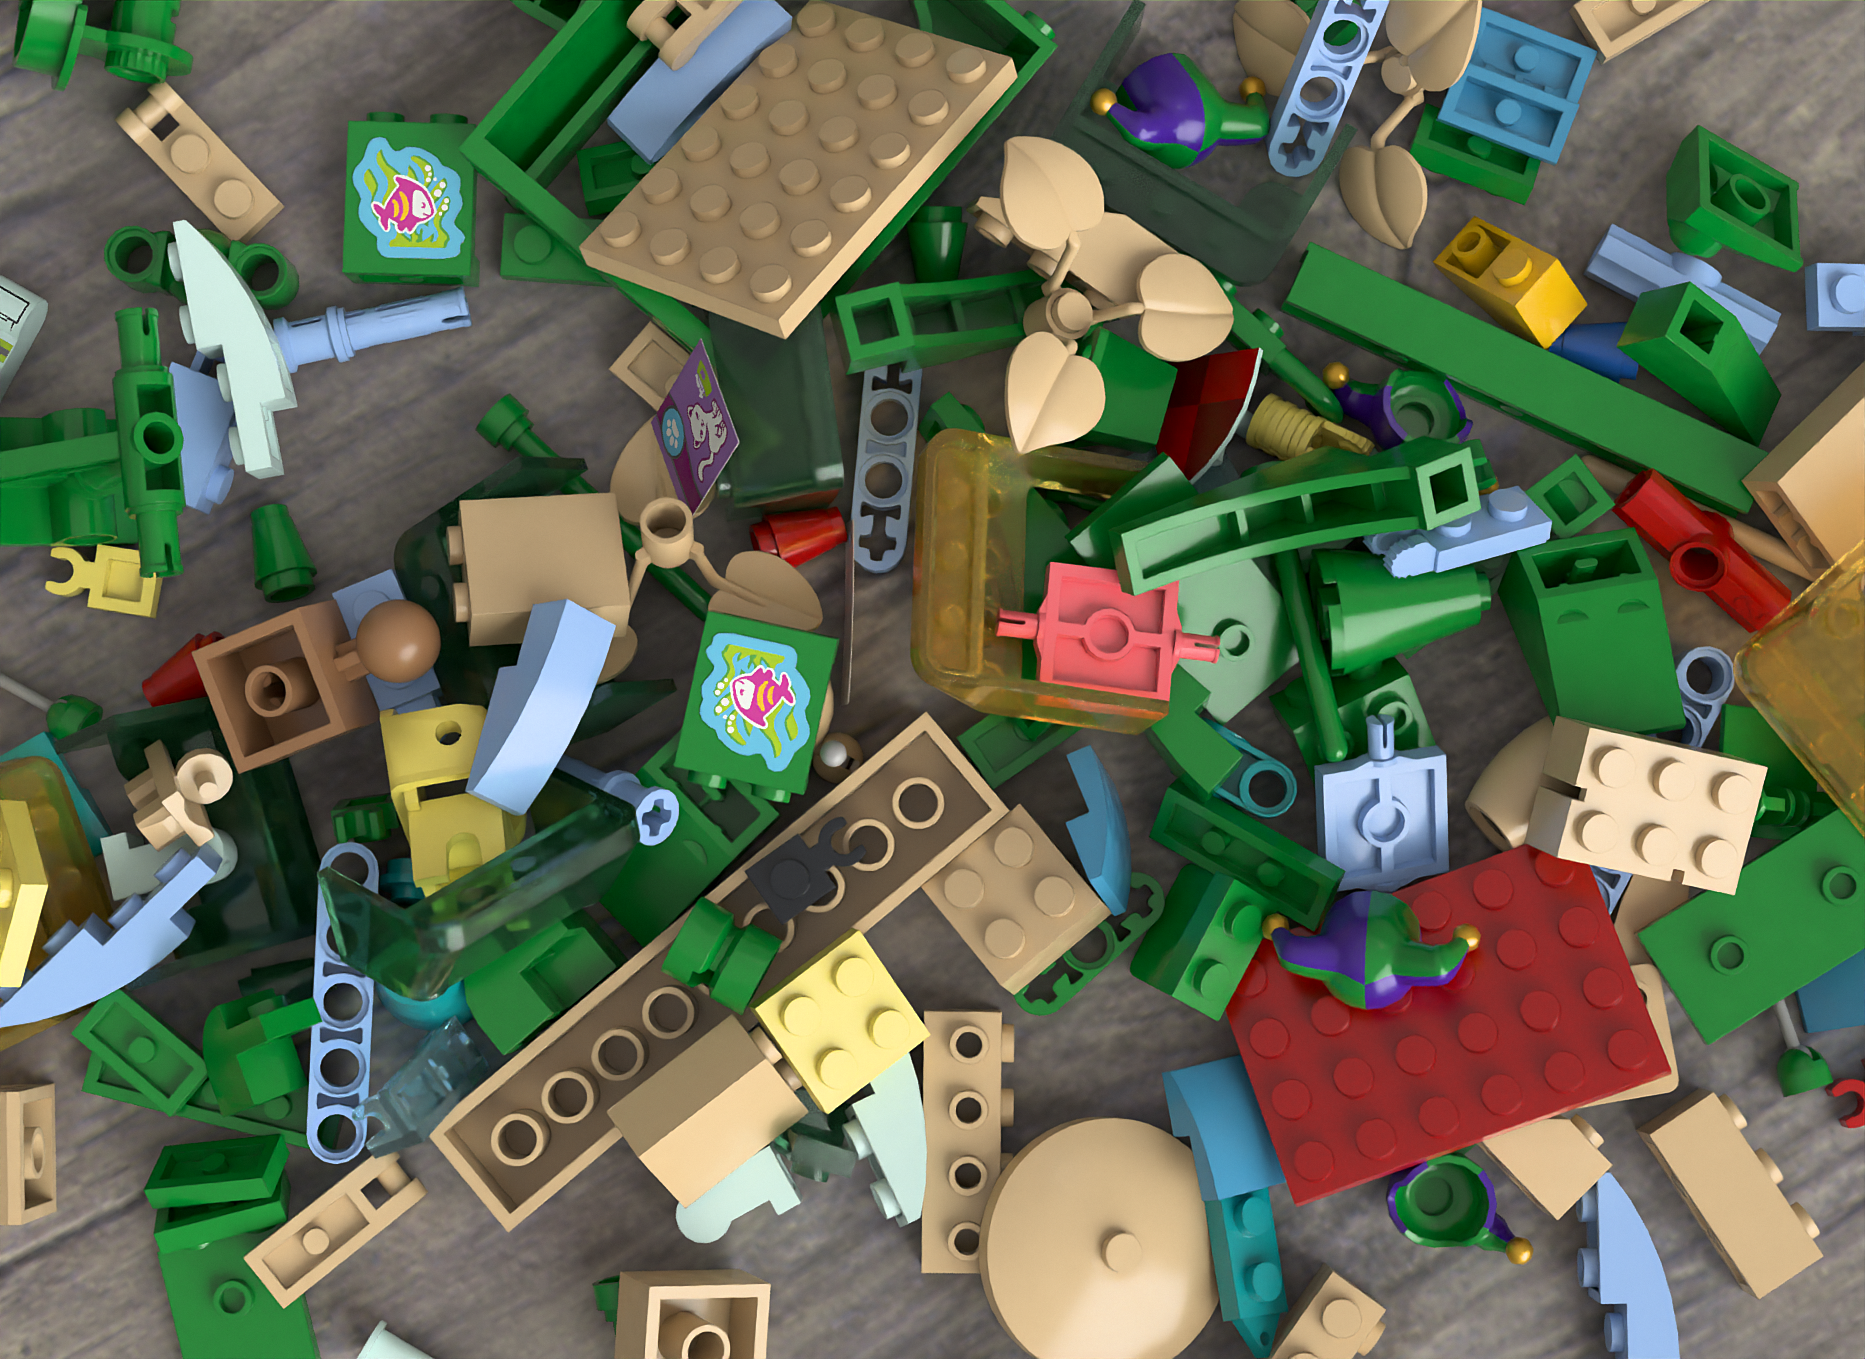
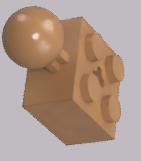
(305, 677)

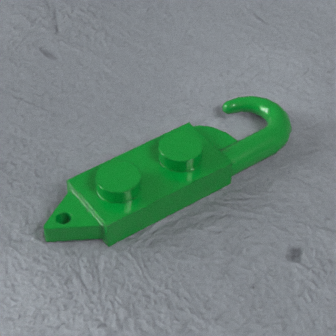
(1262, 332)

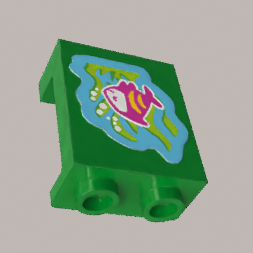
(410, 202)
(755, 705)

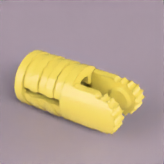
(1289, 431)

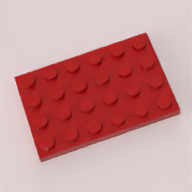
(1518, 1035)

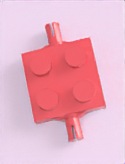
(1103, 637)

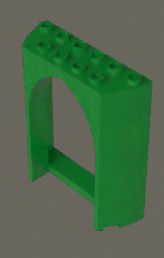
(599, 60)

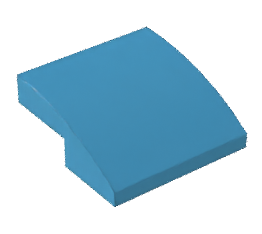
(1519, 87)
(1101, 833)
(1225, 1127)

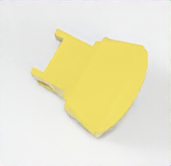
(449, 832)

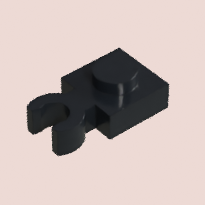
(796, 875)

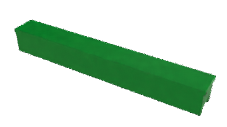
(1521, 379)

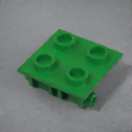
(1789, 790)

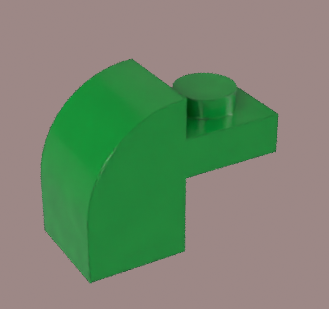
(252, 1049)

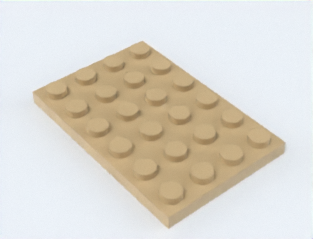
(798, 166)

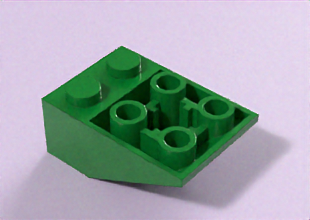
(1595, 631)
(708, 838)

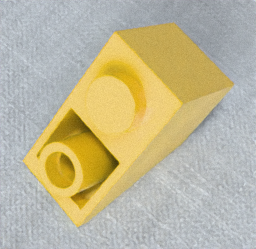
(1512, 282)

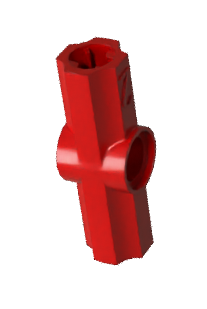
(1675, 525)

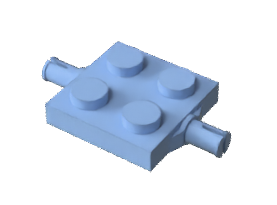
(1384, 812)

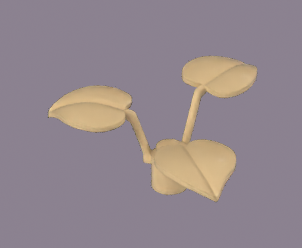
(1429, 53)
(1183, 310)
(754, 582)

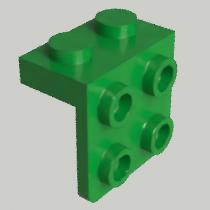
(1359, 694)
(1203, 939)

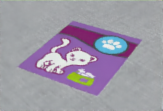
(695, 430)

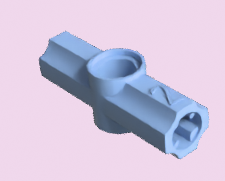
(1635, 266)

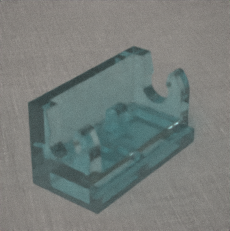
(424, 1088)

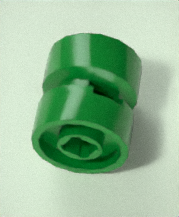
(721, 955)

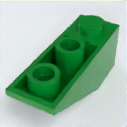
(1702, 357)

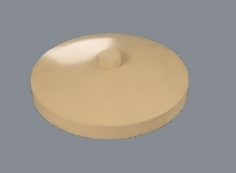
(1099, 1244)

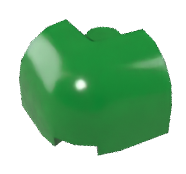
(541, 980)

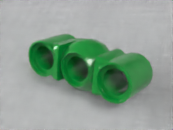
(160, 276)

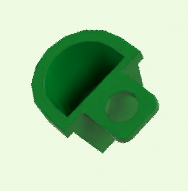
(1135, 391)

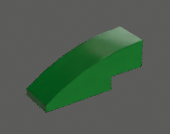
(1188, 743)

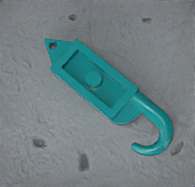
(1248, 1266)

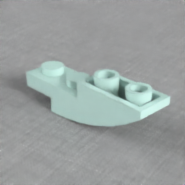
(231, 324)
(892, 1136)

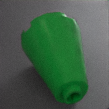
(1382, 616)

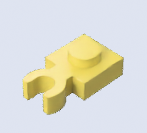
(111, 580)

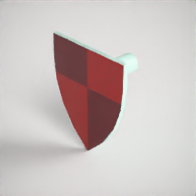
(1208, 408)

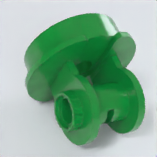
(133, 49)

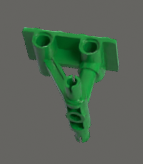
(101, 478)

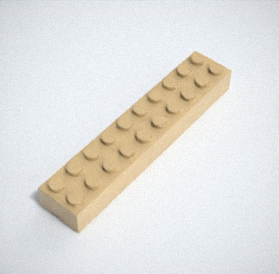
(548, 1105)

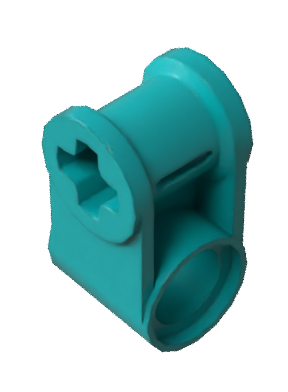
(1236, 787)

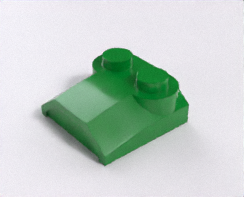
(1731, 203)

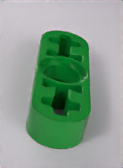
(1133, 922)

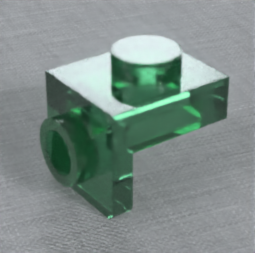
(817, 1142)

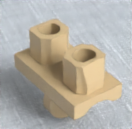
(174, 799)

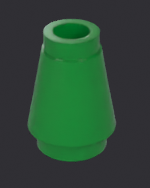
(936, 243)
(279, 556)

